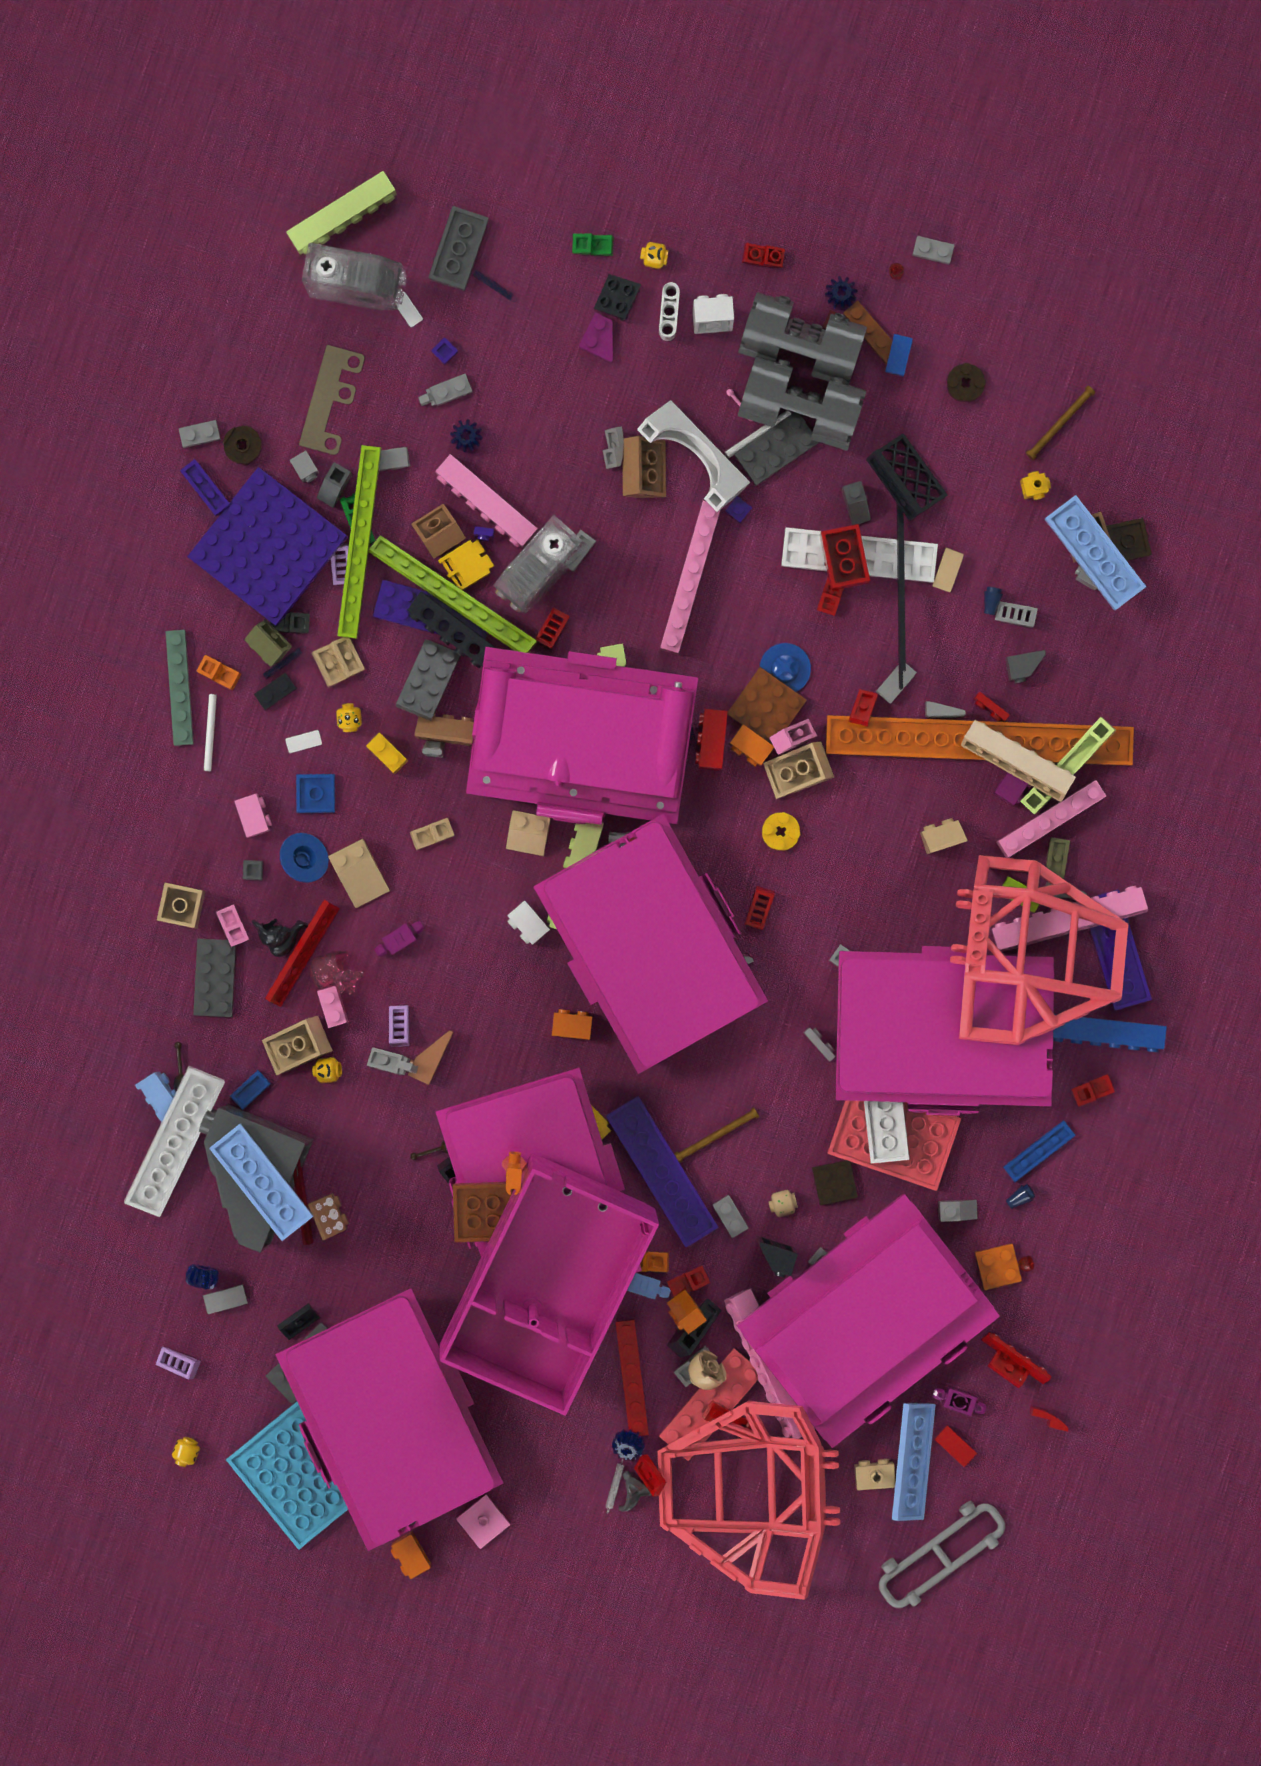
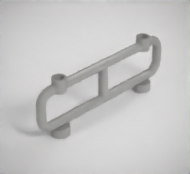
(892, 1568)

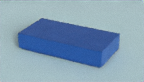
(898, 355)
(250, 1089)

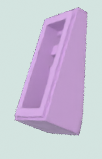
(337, 581)
(399, 1042)
(194, 1363)

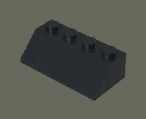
(779, 1256)

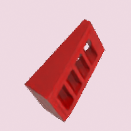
(544, 642)
(766, 892)

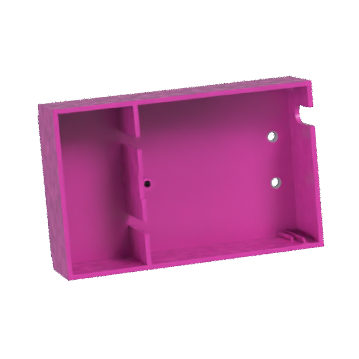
(548, 1284)

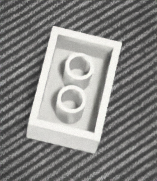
(713, 314)

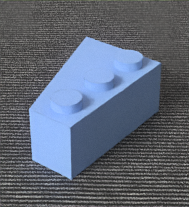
(157, 1092)

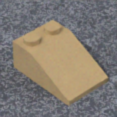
(798, 769)
(359, 873)
(297, 1045)

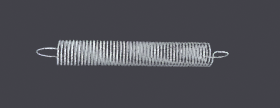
(616, 1482)

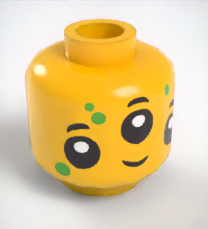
(349, 717)

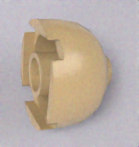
(706, 1371)

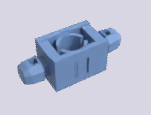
(647, 1287)

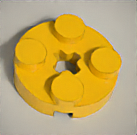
(770, 828)

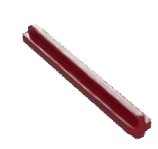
(300, 1191)

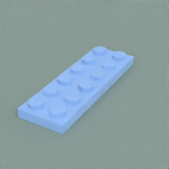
(1095, 552)
(261, 1182)
(913, 1461)

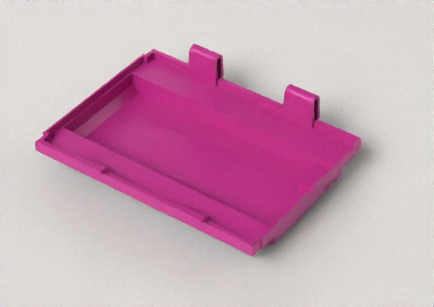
(867, 1320)

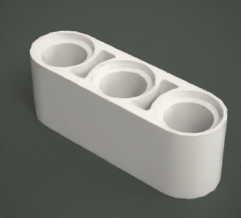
(669, 302)

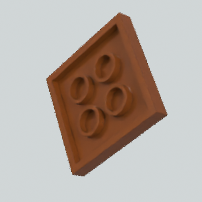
(766, 705)
(478, 1209)

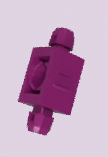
(399, 938)
(978, 1407)

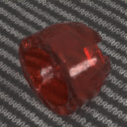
(895, 268)
(1026, 1263)

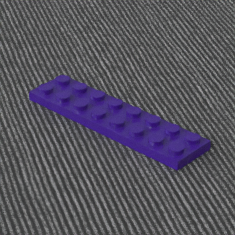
(662, 1171)

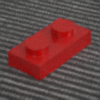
(984, 702)
(863, 707)
(650, 1475)

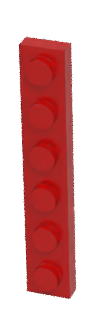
(302, 953)
(632, 1376)

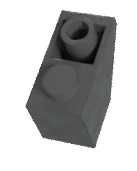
(334, 484)

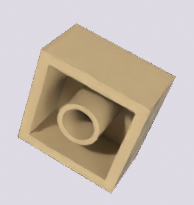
(181, 905)

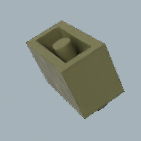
(268, 643)

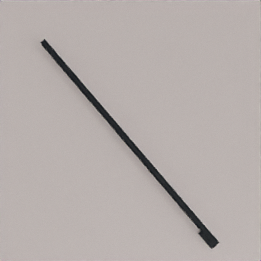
(901, 595)

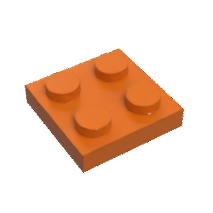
(998, 1266)

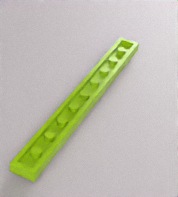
(359, 541)
(452, 595)

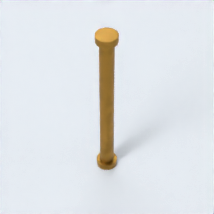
(1062, 420)
(716, 1135)

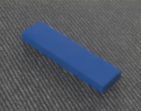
(1039, 1151)

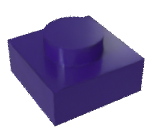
(444, 351)
(738, 509)
(484, 533)

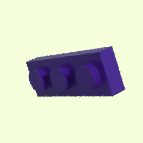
(205, 487)

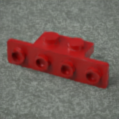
(1012, 1364)

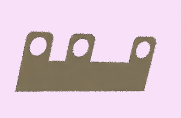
(324, 394)

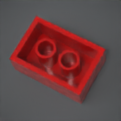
(844, 557)
(711, 739)

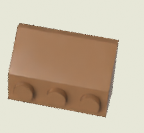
(644, 468)
(446, 730)

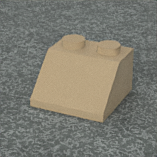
(528, 833)
(942, 836)

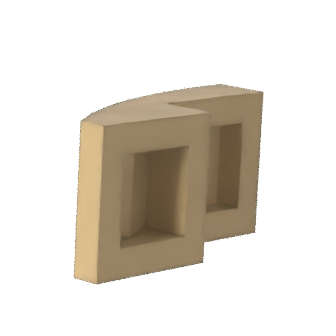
(948, 569)
(432, 834)

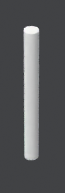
(730, 452)
(210, 732)

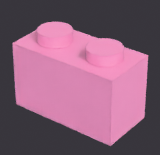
(793, 736)
(253, 815)
(332, 1006)

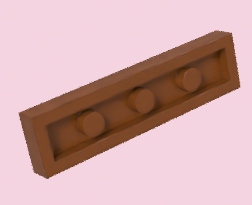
(874, 334)

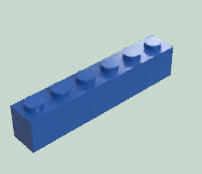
(1112, 1032)

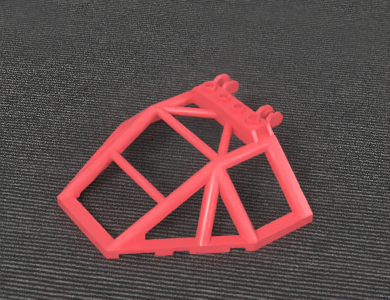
(1027, 984)
(812, 1497)

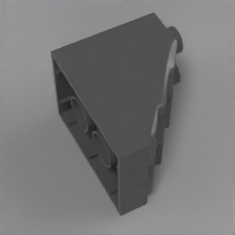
(279, 1145)

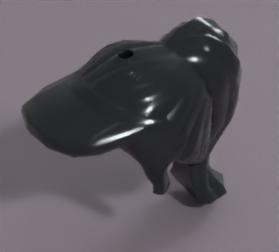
(278, 938)

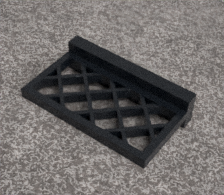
(885, 471)

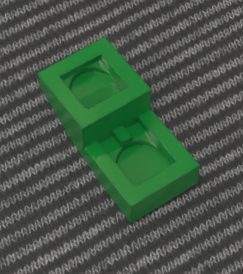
(593, 244)

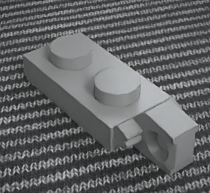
(446, 391)
(390, 1062)

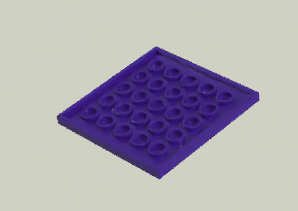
(267, 546)

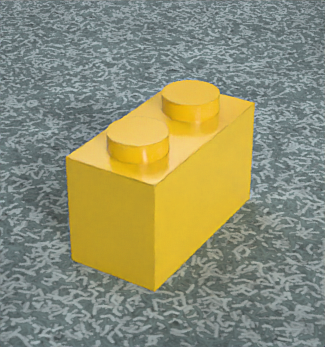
(387, 753)

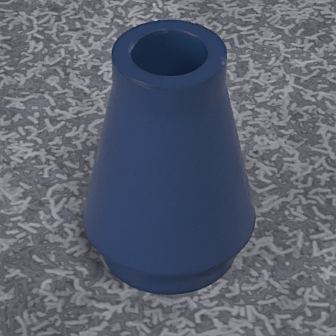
(992, 599)
(1021, 1196)

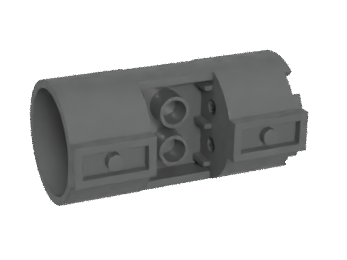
(771, 329)
(769, 392)

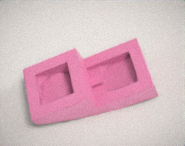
(232, 925)

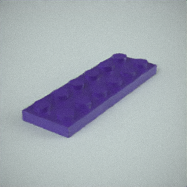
(396, 599)
(1134, 983)

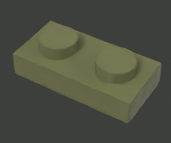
(1057, 856)

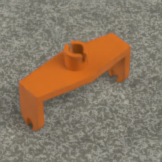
(514, 1166)

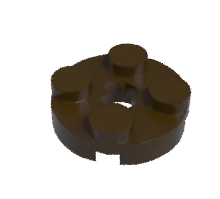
(969, 372)
(253, 443)

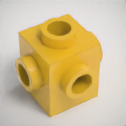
(1029, 489)

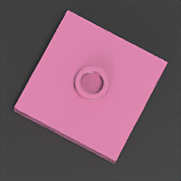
(483, 1521)

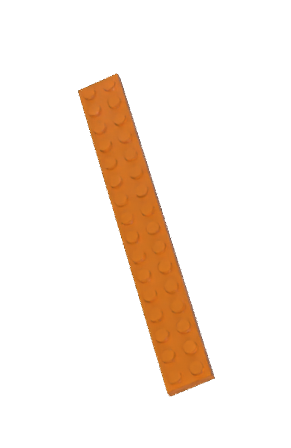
(943, 739)

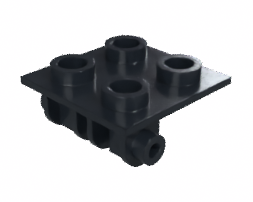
(617, 297)

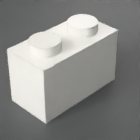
(528, 923)

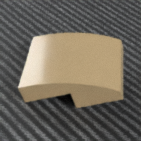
(338, 661)

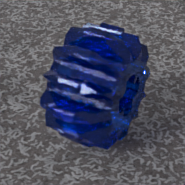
(842, 300)
(459, 434)
(202, 1276)
(628, 1445)

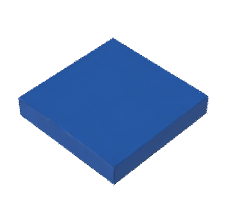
(315, 793)

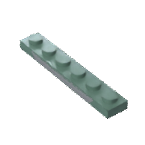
(179, 687)

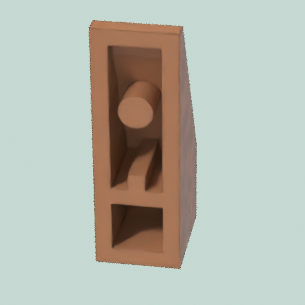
(430, 1059)

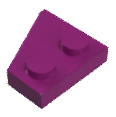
(599, 338)

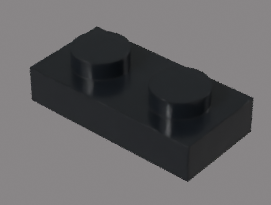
(275, 691)
(298, 1321)

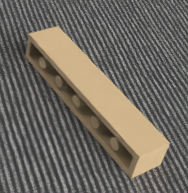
(1018, 760)

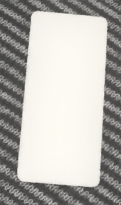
(409, 311)
(303, 741)

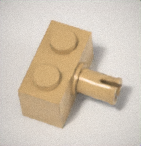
(874, 1475)

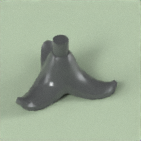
(635, 1490)

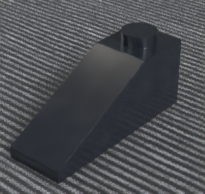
(684, 1343)

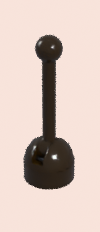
(178, 1079)
(414, 1156)

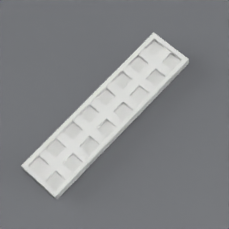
(804, 550)

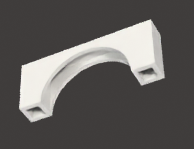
(674, 425)

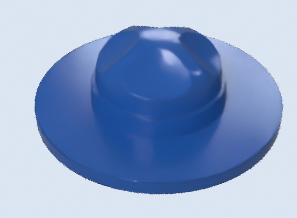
(787, 664)
(304, 857)

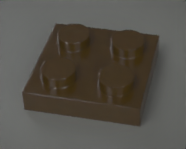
(1130, 538)
(834, 1182)

